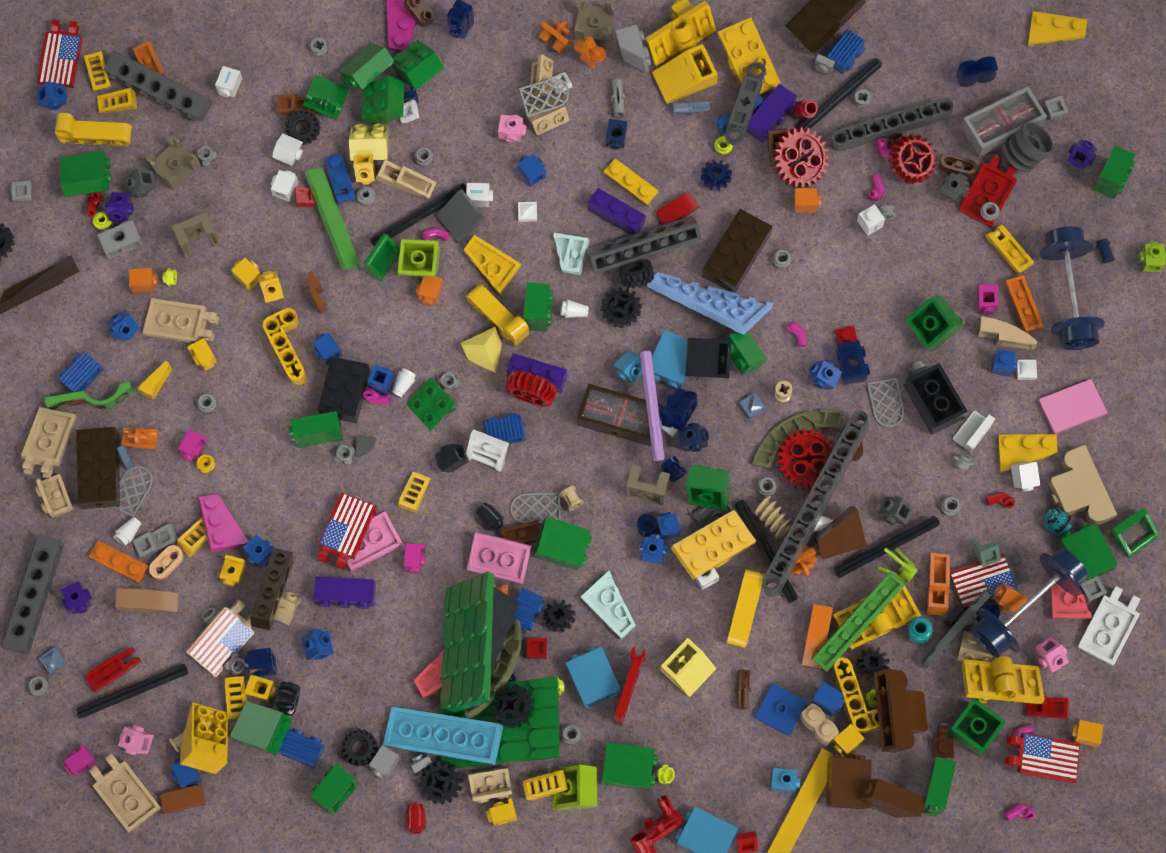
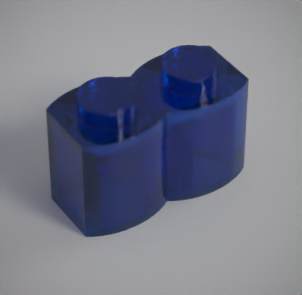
(977, 71)

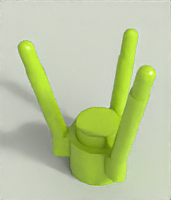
(907, 568)

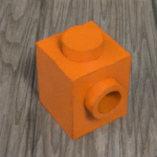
(806, 200)
(142, 280)
(429, 290)
(1009, 598)

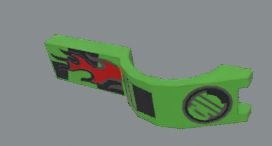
(80, 397)

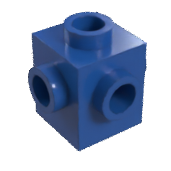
(51, 95)
(122, 326)
(824, 375)
(258, 551)
(653, 556)
(317, 645)

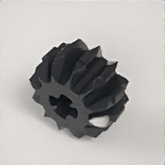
(563, 621)
(865, 660)
(287, 698)

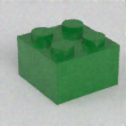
(417, 64)
(383, 100)
(1115, 172)
(538, 306)
(934, 322)
(708, 487)
(977, 727)
(334, 789)

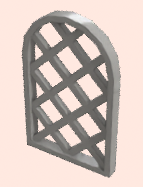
(549, 94)
(887, 407)
(136, 493)
(531, 495)

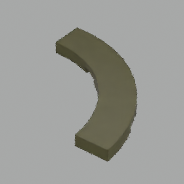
(809, 420)
(503, 668)

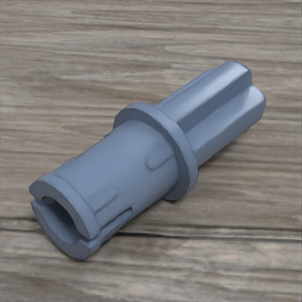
(690, 107)

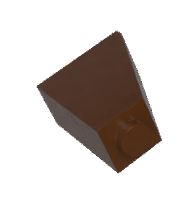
(841, 535)
(892, 799)

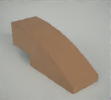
(146, 601)

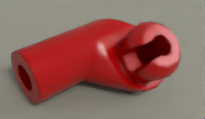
(92, 203)
(1000, 498)

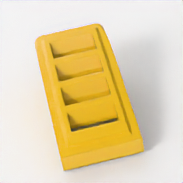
(94, 57)
(131, 104)
(154, 382)
(410, 506)
(184, 546)
(228, 690)
(533, 790)

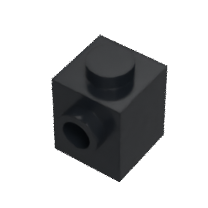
(451, 457)

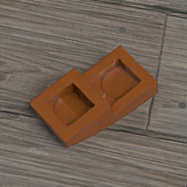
(290, 103)
(316, 289)
(182, 799)

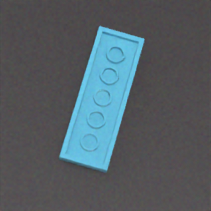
(443, 735)

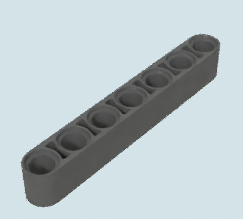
(897, 118)

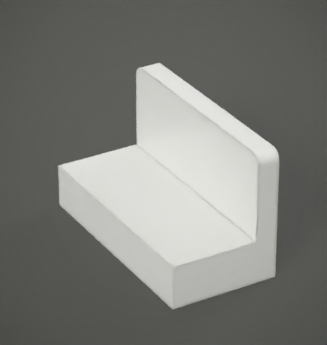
(973, 430)

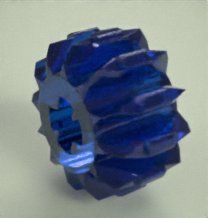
(709, 177)

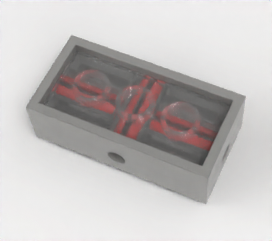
(999, 121)

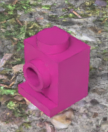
(988, 292)
(192, 445)
(414, 558)
(79, 761)

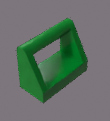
(381, 258)
(1117, 532)

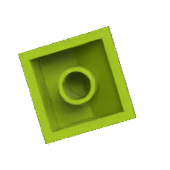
(419, 258)
(581, 786)

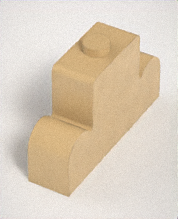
(1081, 488)

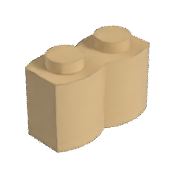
(823, 728)

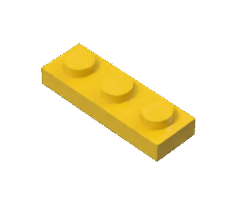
(631, 182)

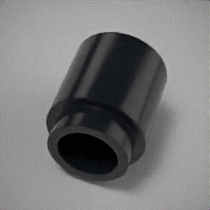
(490, 516)

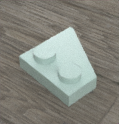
(571, 252)

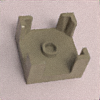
(594, 21)
(174, 163)
(194, 229)
(645, 491)

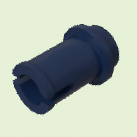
(1105, 250)

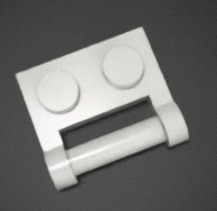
(489, 447)

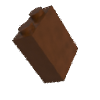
(846, 780)

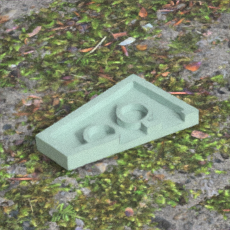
(609, 606)

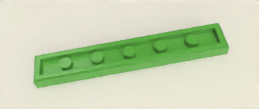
(332, 219)
(858, 621)

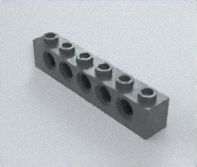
(116, 66)
(643, 244)
(23, 642)

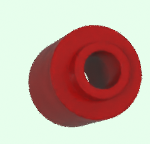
(805, 109)
(415, 818)

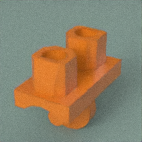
(561, 42)
(590, 52)
(139, 438)
(804, 562)

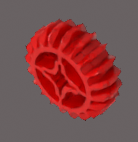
(910, 152)
(531, 388)

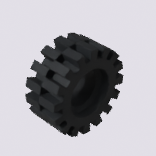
(303, 116)
(636, 273)
(350, 739)

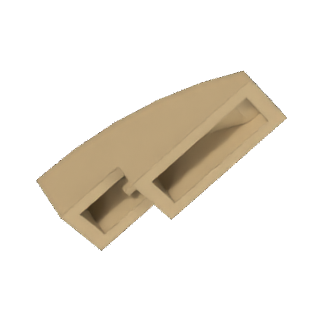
(405, 179)
(1006, 334)

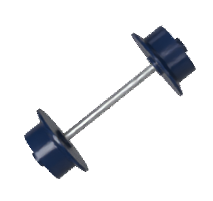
(1068, 244)
(1063, 569)

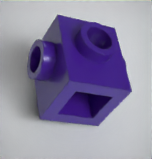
(1082, 154)
(119, 207)
(76, 598)

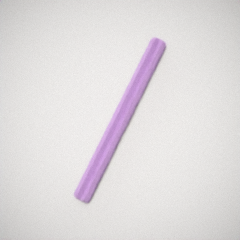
(652, 406)

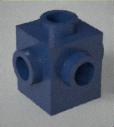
(693, 437)

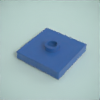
(781, 709)

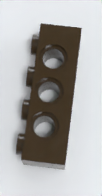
(271, 589)

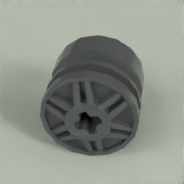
(1028, 146)

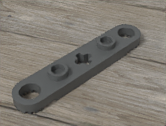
(742, 114)
(968, 616)

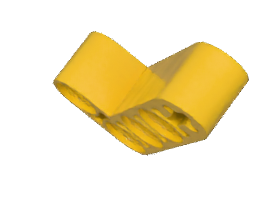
(91, 132)
(498, 316)
(286, 349)
(745, 608)
(854, 695)

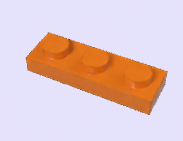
(1024, 304)
(118, 562)

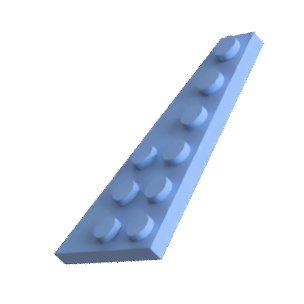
(713, 302)

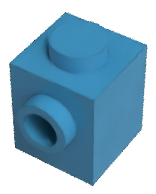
(628, 367)
(785, 780)

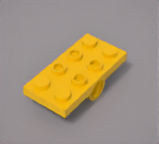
(680, 34)
(743, 48)
(713, 545)
(895, 615)
(1002, 680)

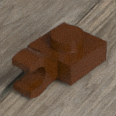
(943, 746)

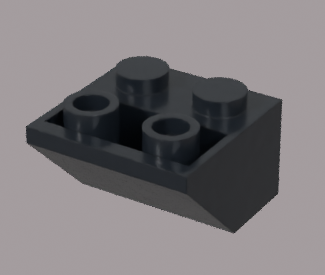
(708, 358)

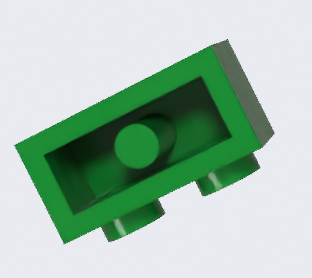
(745, 352)

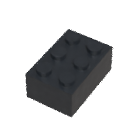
(344, 388)
(935, 398)

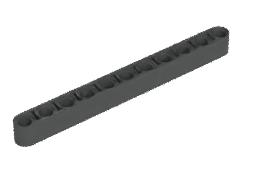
(816, 511)

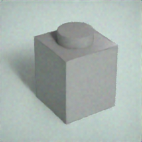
(384, 762)

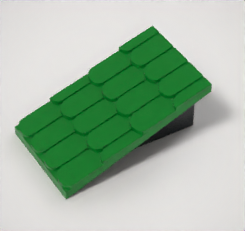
(472, 639)
(533, 740)

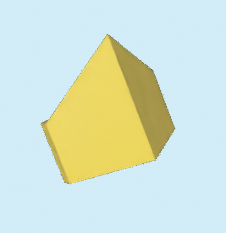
(484, 349)

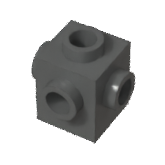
(140, 182)
(955, 193)
(895, 510)

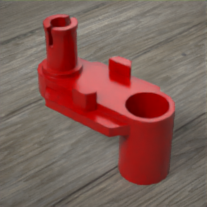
(643, 840)

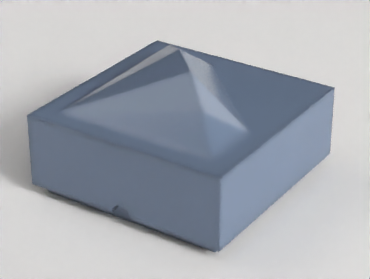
(752, 405)
(124, 457)
(52, 660)

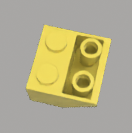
(369, 140)
(688, 667)

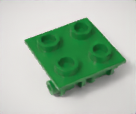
(326, 97)
(431, 404)

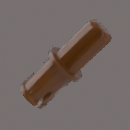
(743, 689)

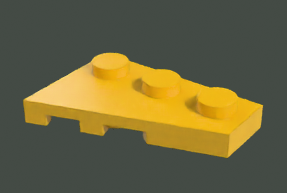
(1052, 28)
(492, 263)
(1024, 448)

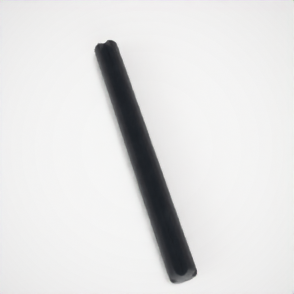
(842, 93)
(418, 215)
(890, 544)
(763, 545)
(131, 691)

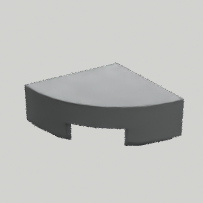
(364, 445)

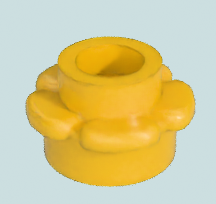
(203, 459)

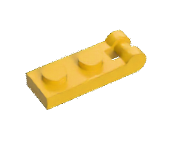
(1010, 249)

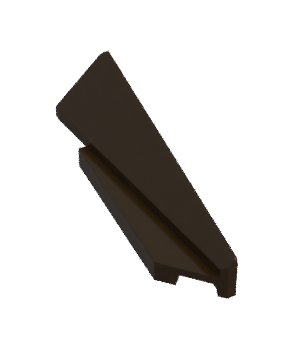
(37, 284)

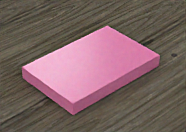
(1072, 406)
(378, 541)
(500, 557)

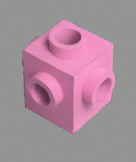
(511, 128)
(1051, 654)
(135, 740)

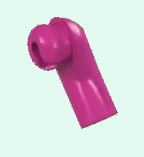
(883, 148)
(878, 189)
(428, 234)
(795, 328)
(375, 398)
(1024, 729)
(1021, 811)

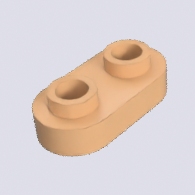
(164, 560)

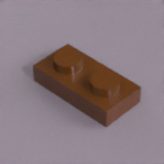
(522, 533)

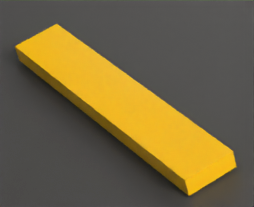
(802, 805)

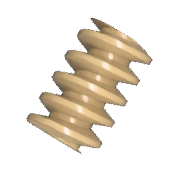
(773, 518)

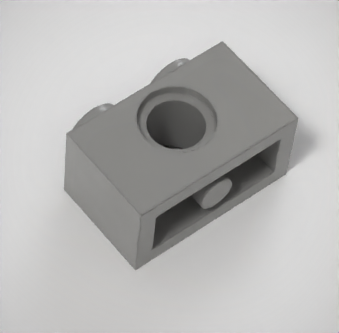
(115, 248)

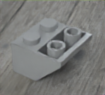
(634, 47)

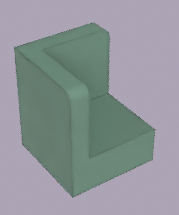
(987, 553)

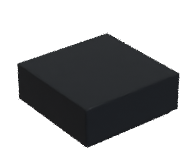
(952, 616)

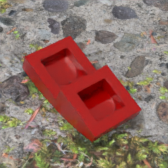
(677, 208)
(1050, 708)

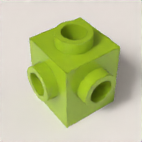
(1153, 257)

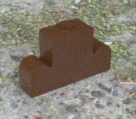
(899, 710)

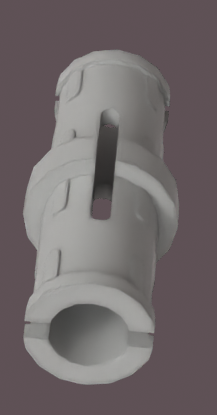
(617, 86)

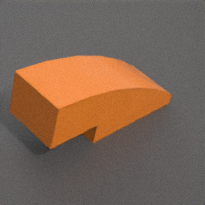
(938, 584)
(817, 633)

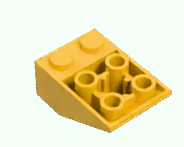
(686, 74)
(205, 739)

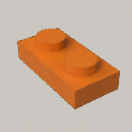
(147, 56)

